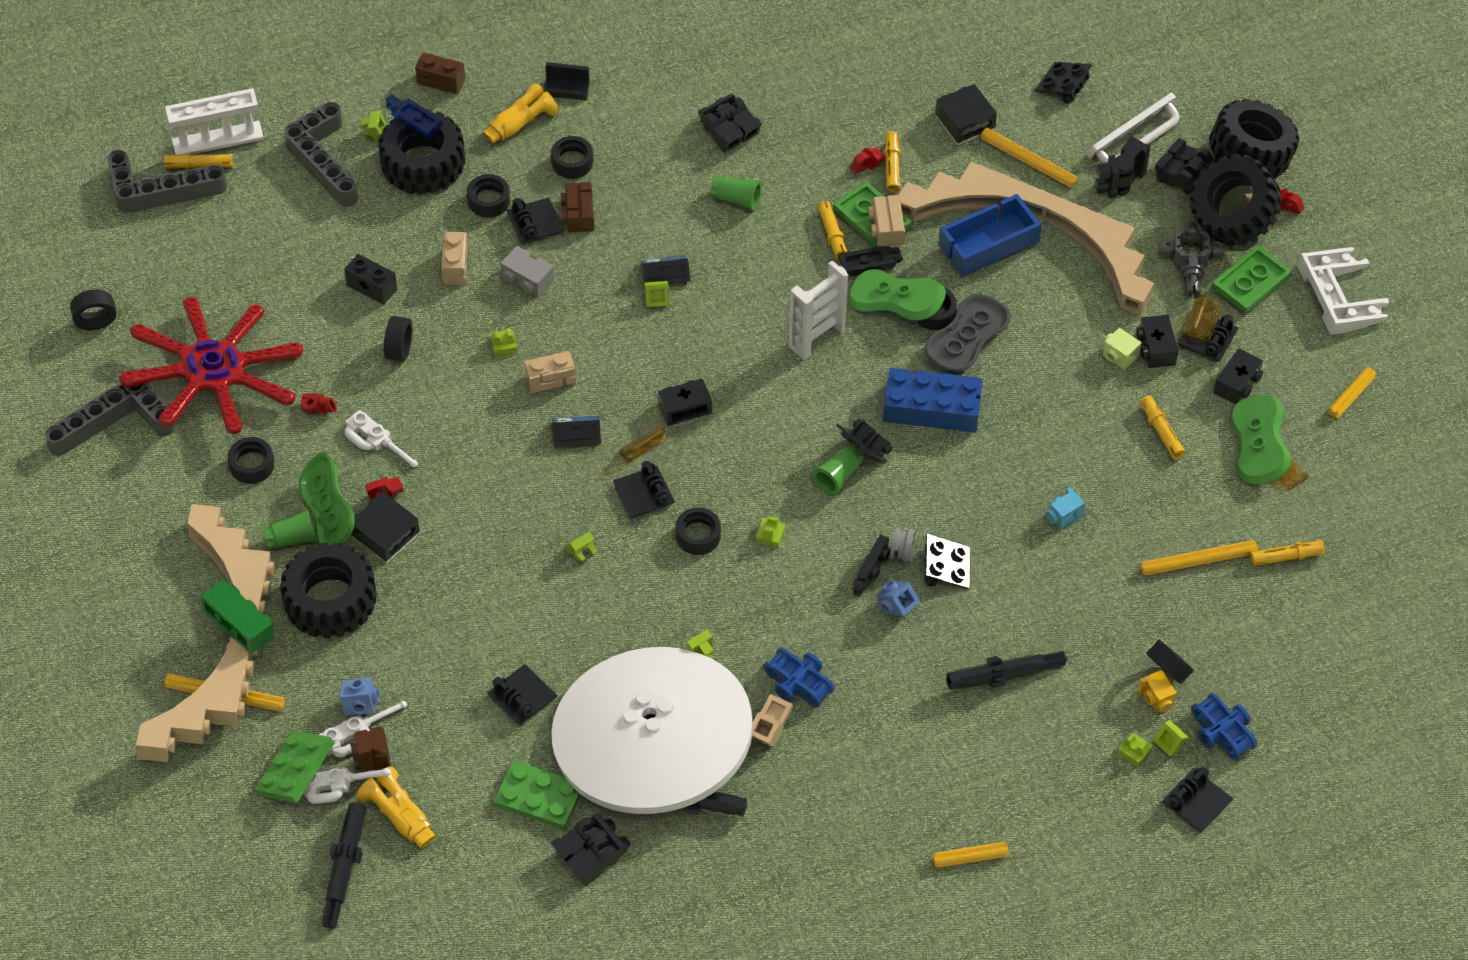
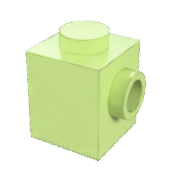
(1121, 348)

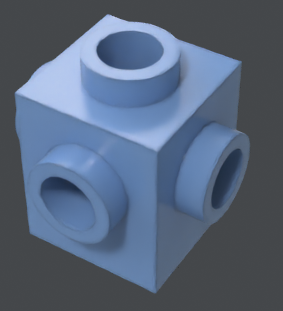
(897, 598)
(359, 696)

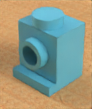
(1065, 509)

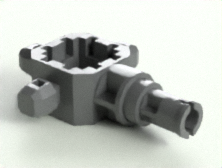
(1191, 264)

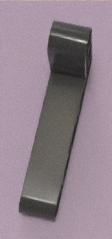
(302, 142)
(162, 189)
(103, 412)

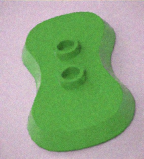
(907, 297)
(1262, 451)
(322, 495)

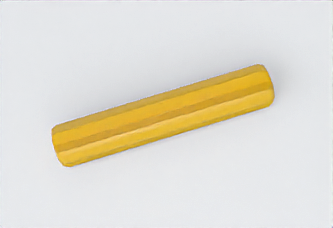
(1352, 392)
(970, 854)

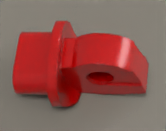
(867, 159)
(1291, 202)
(317, 403)
(388, 486)

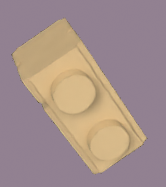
(887, 220)
(454, 258)
(550, 372)

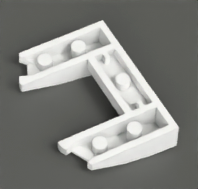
(1339, 315)

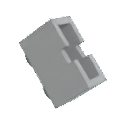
(527, 273)

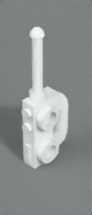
(375, 435)
(345, 732)
(338, 781)

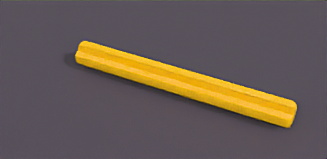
(1029, 157)
(1198, 557)
(254, 698)

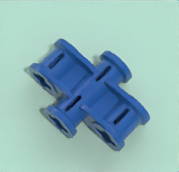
(798, 677)
(1223, 726)

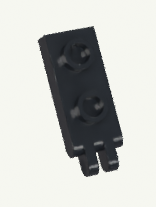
(869, 259)
(870, 568)

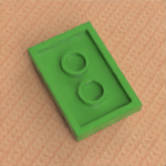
(854, 210)
(1251, 279)
(294, 766)
(537, 795)

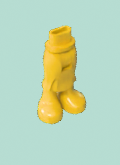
(519, 114)
(398, 808)

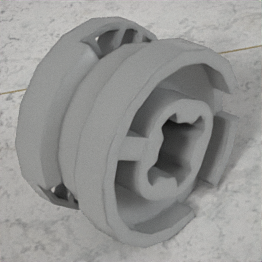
(902, 545)

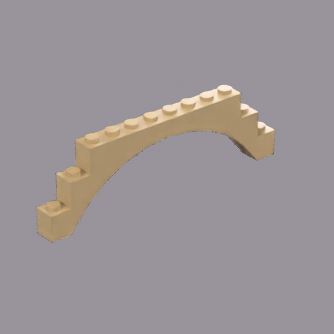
(1100, 235)
(222, 694)

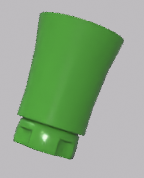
(737, 191)
(837, 470)
(290, 531)

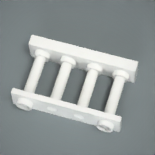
(214, 108)
(803, 307)

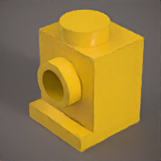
(1157, 691)

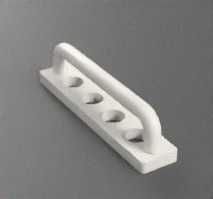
(1165, 103)

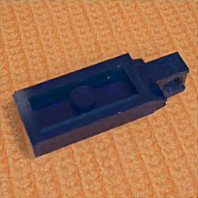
(414, 116)

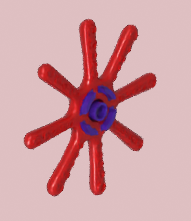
(211, 365)

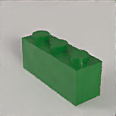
(237, 616)

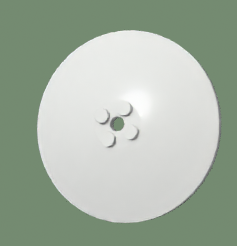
(660, 761)

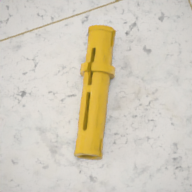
(892, 154)
(196, 161)
(835, 237)
(1158, 420)
(1280, 554)

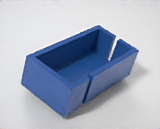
(984, 239)
(932, 400)

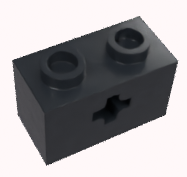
(370, 279)
(1157, 341)
(1238, 376)
(685, 402)

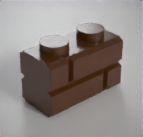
(440, 73)
(579, 207)
(370, 750)

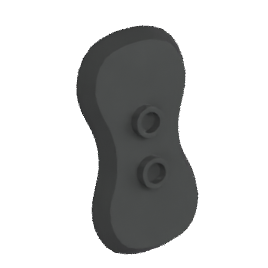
(960, 342)

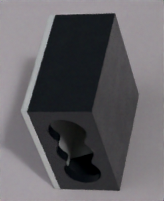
(965, 113)
(385, 527)

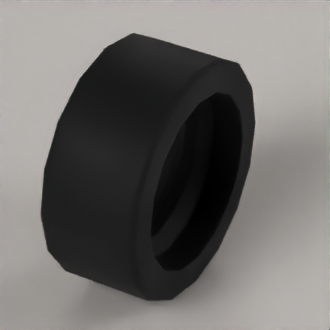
(572, 170)
(484, 182)
(91, 299)
(941, 321)
(398, 338)
(255, 474)
(698, 515)
(1169, 661)

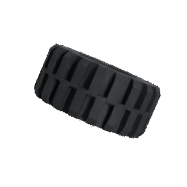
(1257, 132)
(423, 173)
(1220, 179)
(323, 564)

